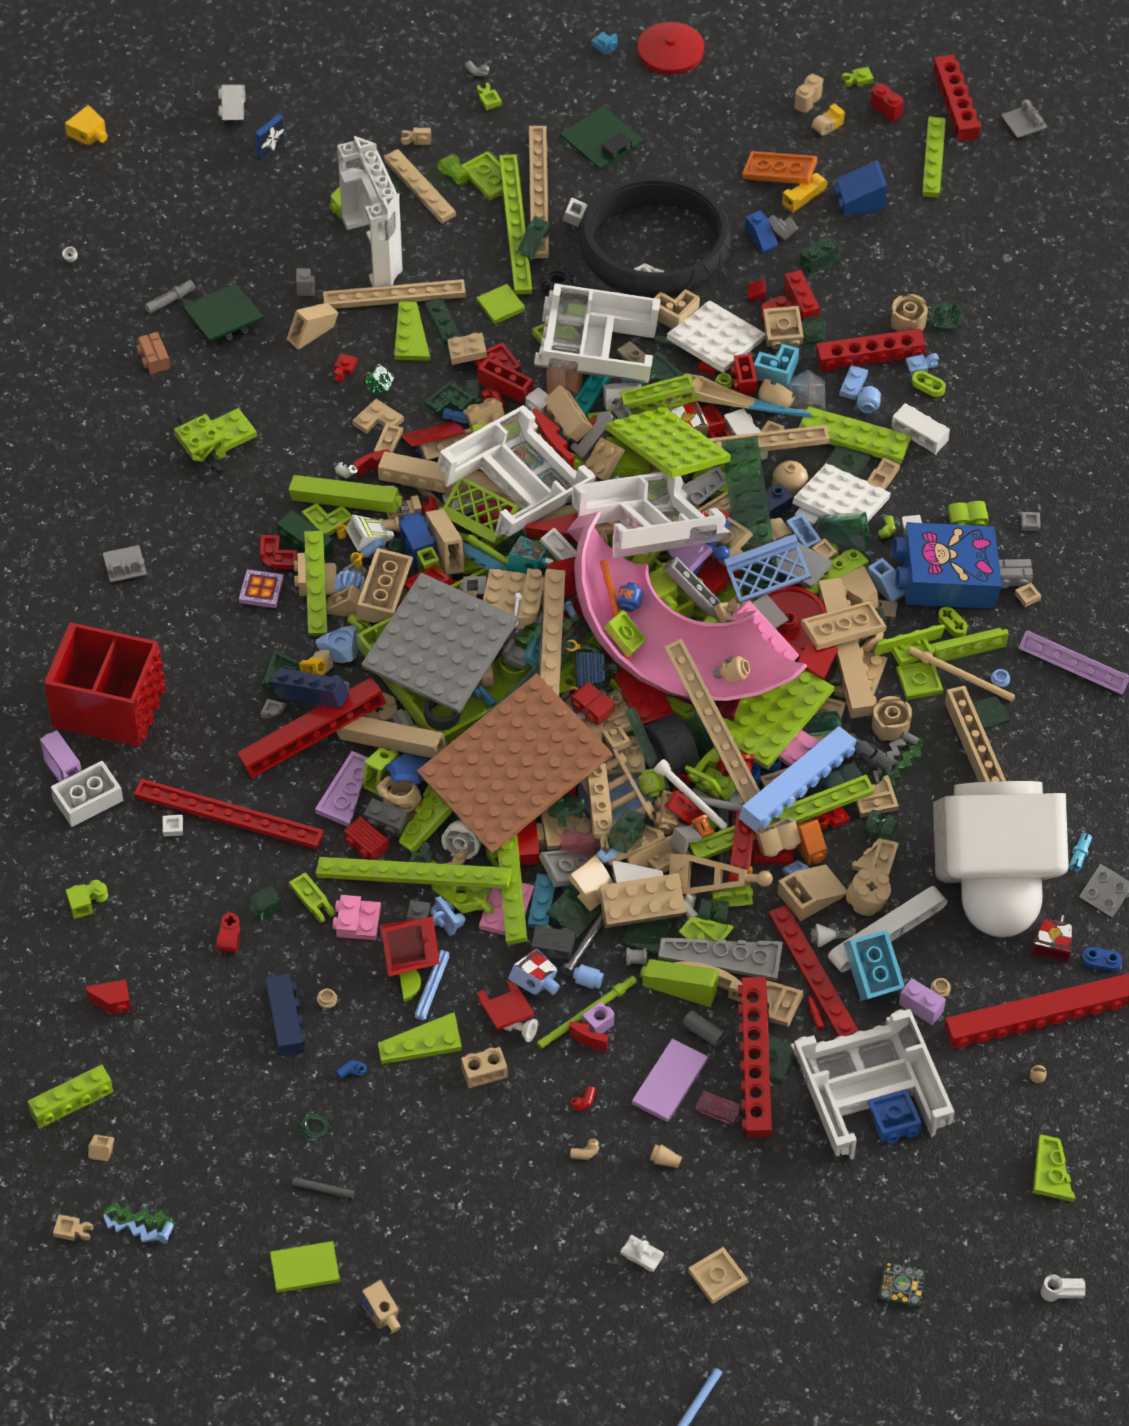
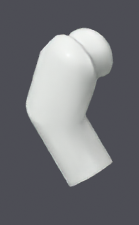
(344, 471)

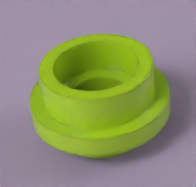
(725, 380)

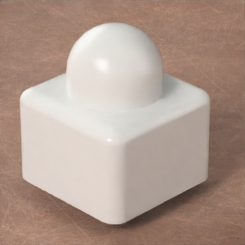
(1000, 848)

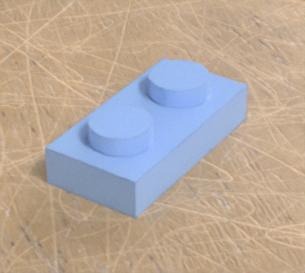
(853, 382)

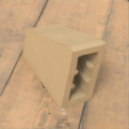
(311, 323)
(860, 587)

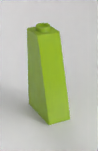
(682, 981)

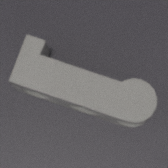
(587, 445)

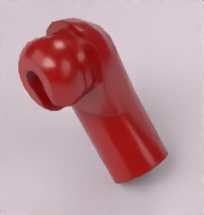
(582, 1103)

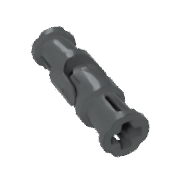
(875, 756)

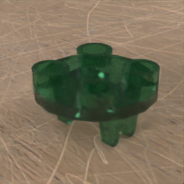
(946, 316)
(568, 806)

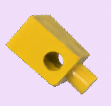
(86, 127)

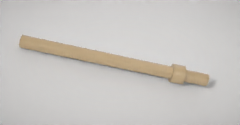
(928, 658)

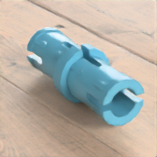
(1080, 852)

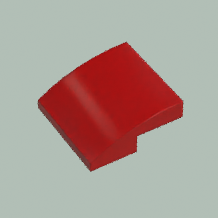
(715, 575)

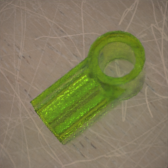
(451, 166)

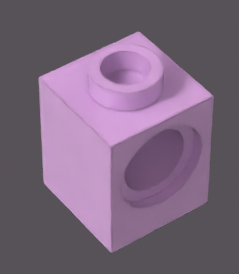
(599, 1011)

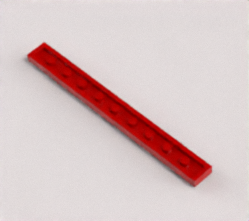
(229, 814)

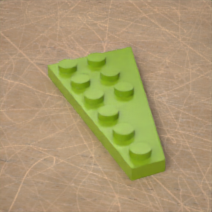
(426, 820)

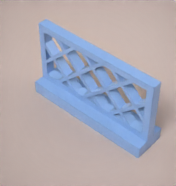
(763, 553)

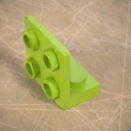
(712, 782)

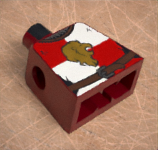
(1054, 939)

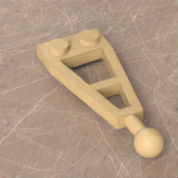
(682, 864)

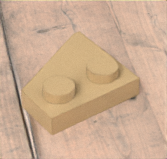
(878, 857)

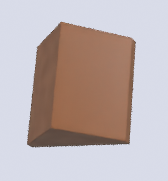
(569, 380)

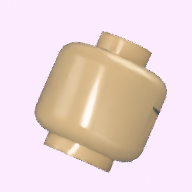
(735, 669)

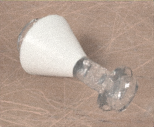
(822, 935)

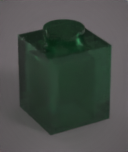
(265, 903)

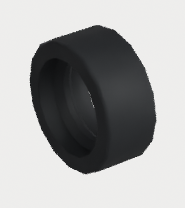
(437, 722)

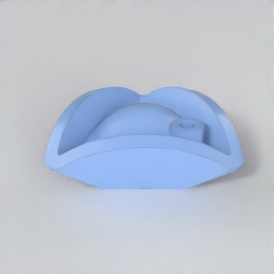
(340, 643)

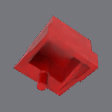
(409, 945)

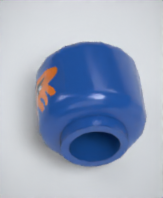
(629, 597)

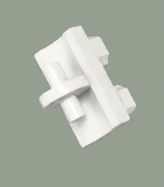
(642, 1253)

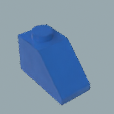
(760, 231)

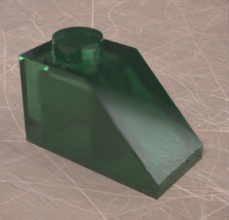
(534, 237)

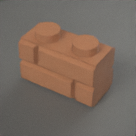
(153, 353)

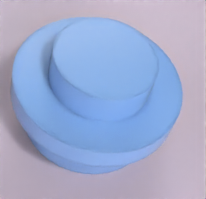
(1000, 678)

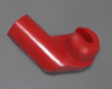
(490, 393)

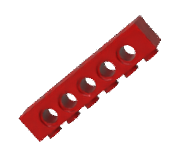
(956, 98)
(870, 349)

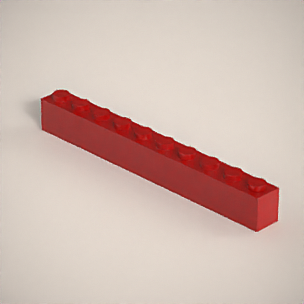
(1037, 1011)

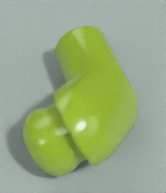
(889, 528)

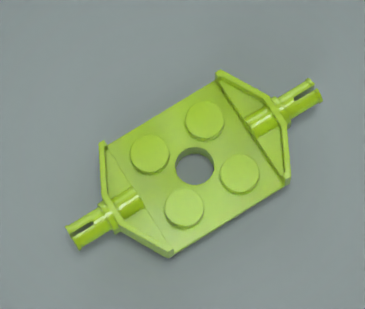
(472, 900)

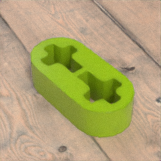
(952, 622)

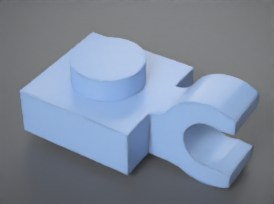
(919, 363)

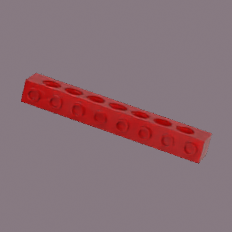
(755, 1126)

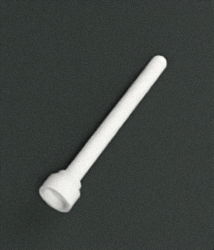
(663, 769)

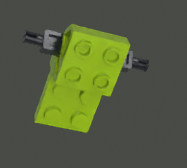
(210, 439)

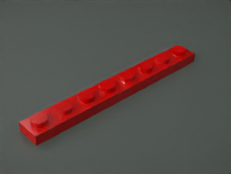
(812, 971)

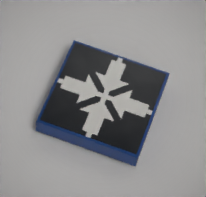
(270, 136)

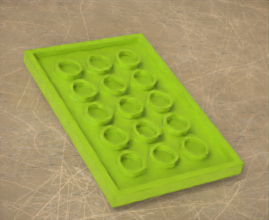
(668, 442)

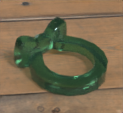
(310, 1115)

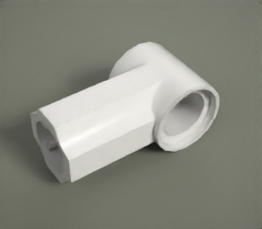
(1064, 1288)

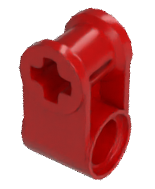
(228, 935)

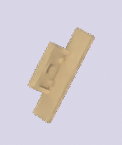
(657, 855)

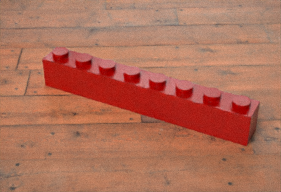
(310, 729)

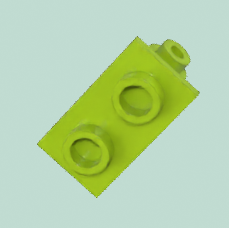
(736, 896)

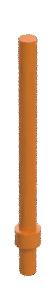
(611, 591)

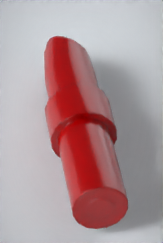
(815, 1013)

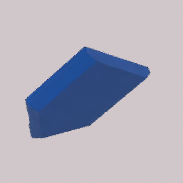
(406, 768)

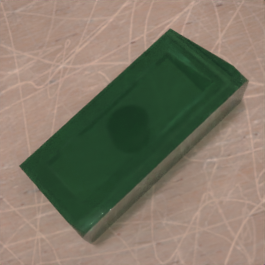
(822, 723)

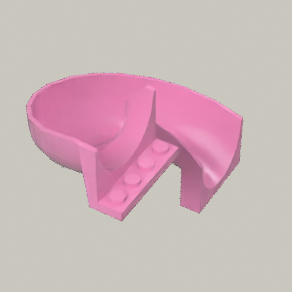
(708, 644)

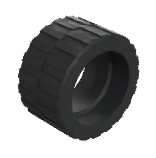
(673, 743)

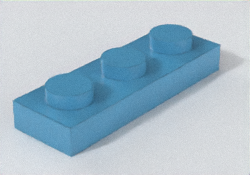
(481, 557)
(541, 901)

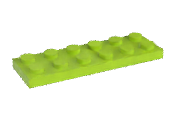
(860, 435)

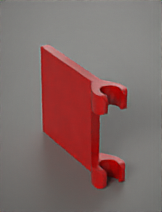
(507, 1008)

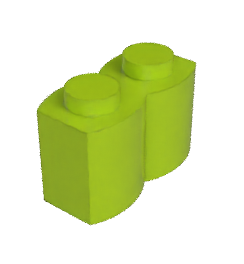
(969, 513)

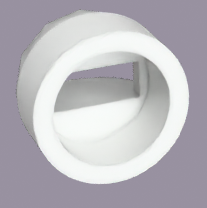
(72, 251)

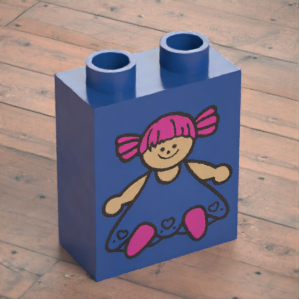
(948, 565)

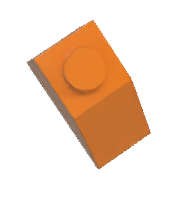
(812, 843)

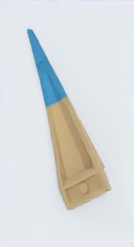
(714, 393)

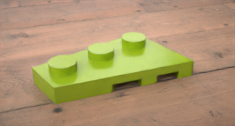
(1050, 1170)

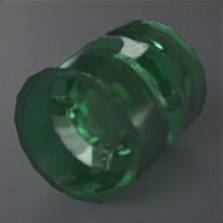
(880, 825)
(720, 908)

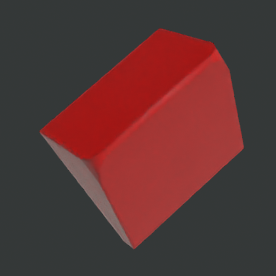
(757, 290)

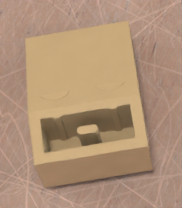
(810, 890)

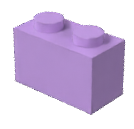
(922, 1001)

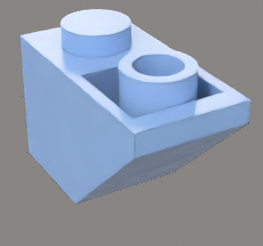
(883, 578)

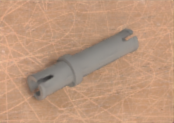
(176, 293)

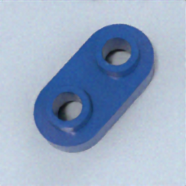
(1102, 959)

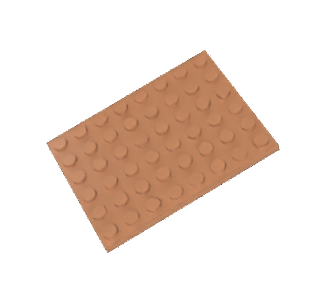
(514, 763)

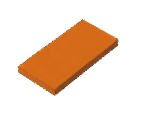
(779, 167)

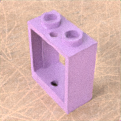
(59, 756)

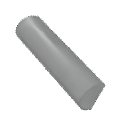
(692, 586)

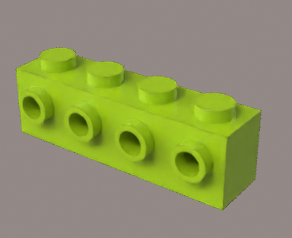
(842, 565)
(70, 1096)

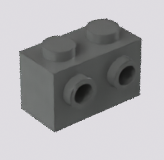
(386, 818)

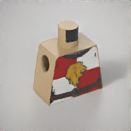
(692, 415)

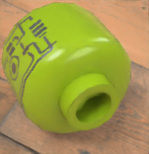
(651, 783)

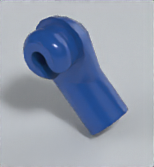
(351, 1067)

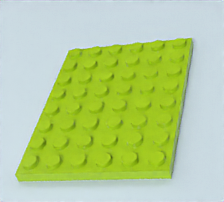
(772, 719)

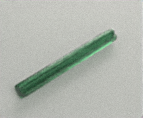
(643, 741)

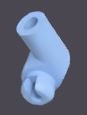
(606, 856)

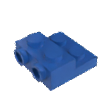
(895, 1116)

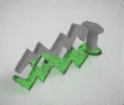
(915, 752)

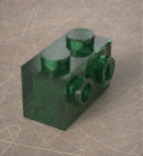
(819, 256)
(626, 831)

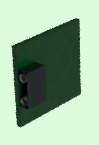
(601, 137)
(224, 313)

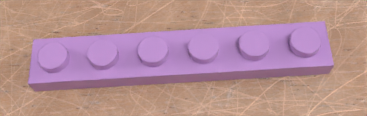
(1074, 662)

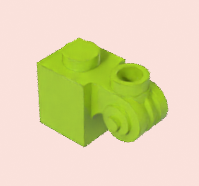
(81, 896)

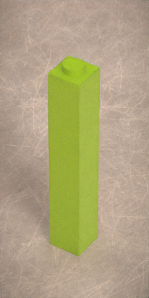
(345, 493)

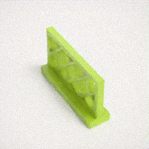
(467, 522)

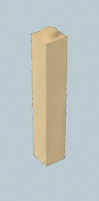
(394, 737)

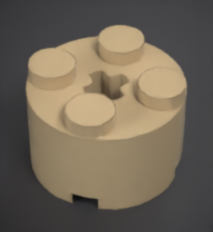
(909, 313)
(891, 718)
(868, 892)

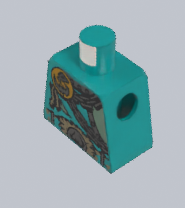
(527, 555)

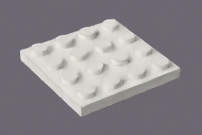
(715, 336)
(840, 492)

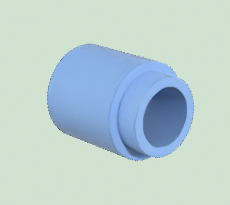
(588, 976)

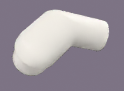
(689, 904)

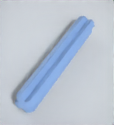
(431, 986)

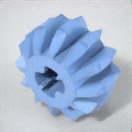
(348, 578)

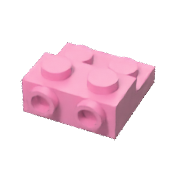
(356, 918)

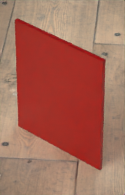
(433, 434)

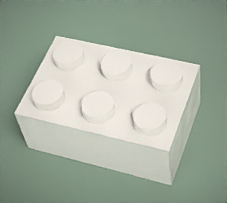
(87, 793)

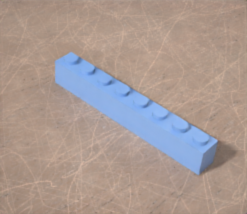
(797, 779)

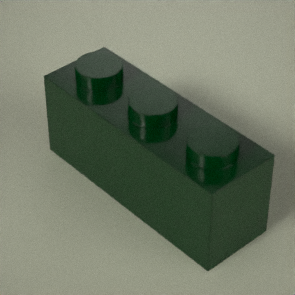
(292, 530)

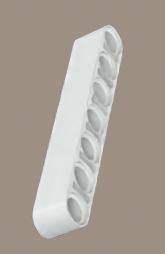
(896, 922)

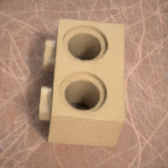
(486, 1072)

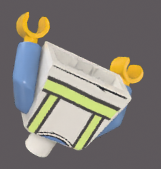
(366, 535)

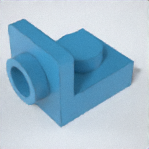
(605, 43)

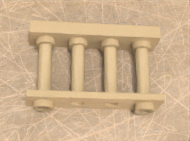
(621, 759)

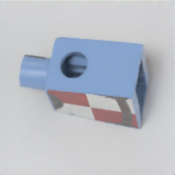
(535, 973)

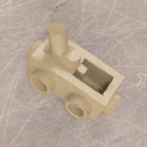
(663, 818)

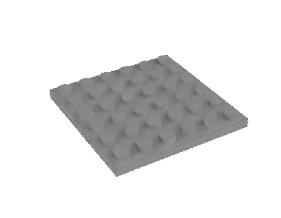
(440, 642)

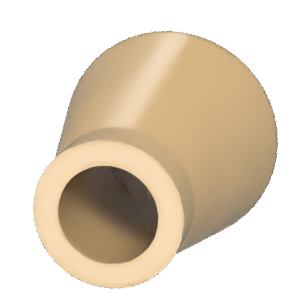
(664, 1156)

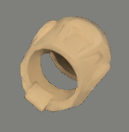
(401, 795)

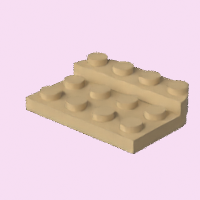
(503, 585)

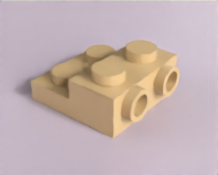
(783, 327)
(734, 539)

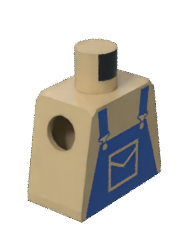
(380, 1307)

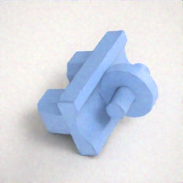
(444, 916)

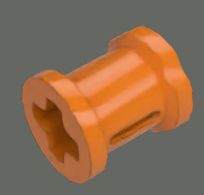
(702, 820)

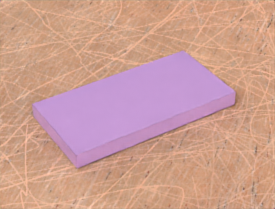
(669, 1080)

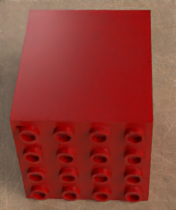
(105, 684)

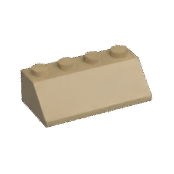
(383, 585)

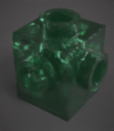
(378, 379)

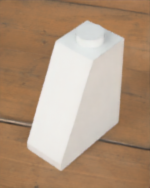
(626, 872)

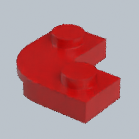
(273, 557)

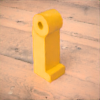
(804, 193)

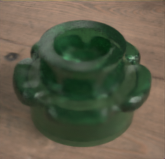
(396, 546)

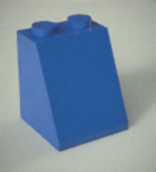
(861, 190)

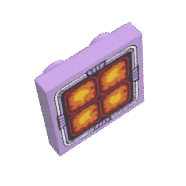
(261, 588)

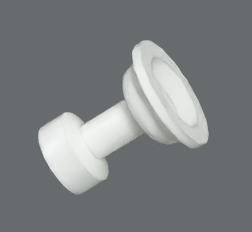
(528, 1029)

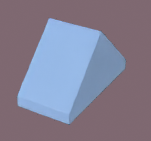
(803, 530)

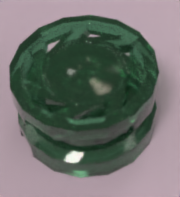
(813, 330)

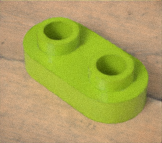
(928, 383)

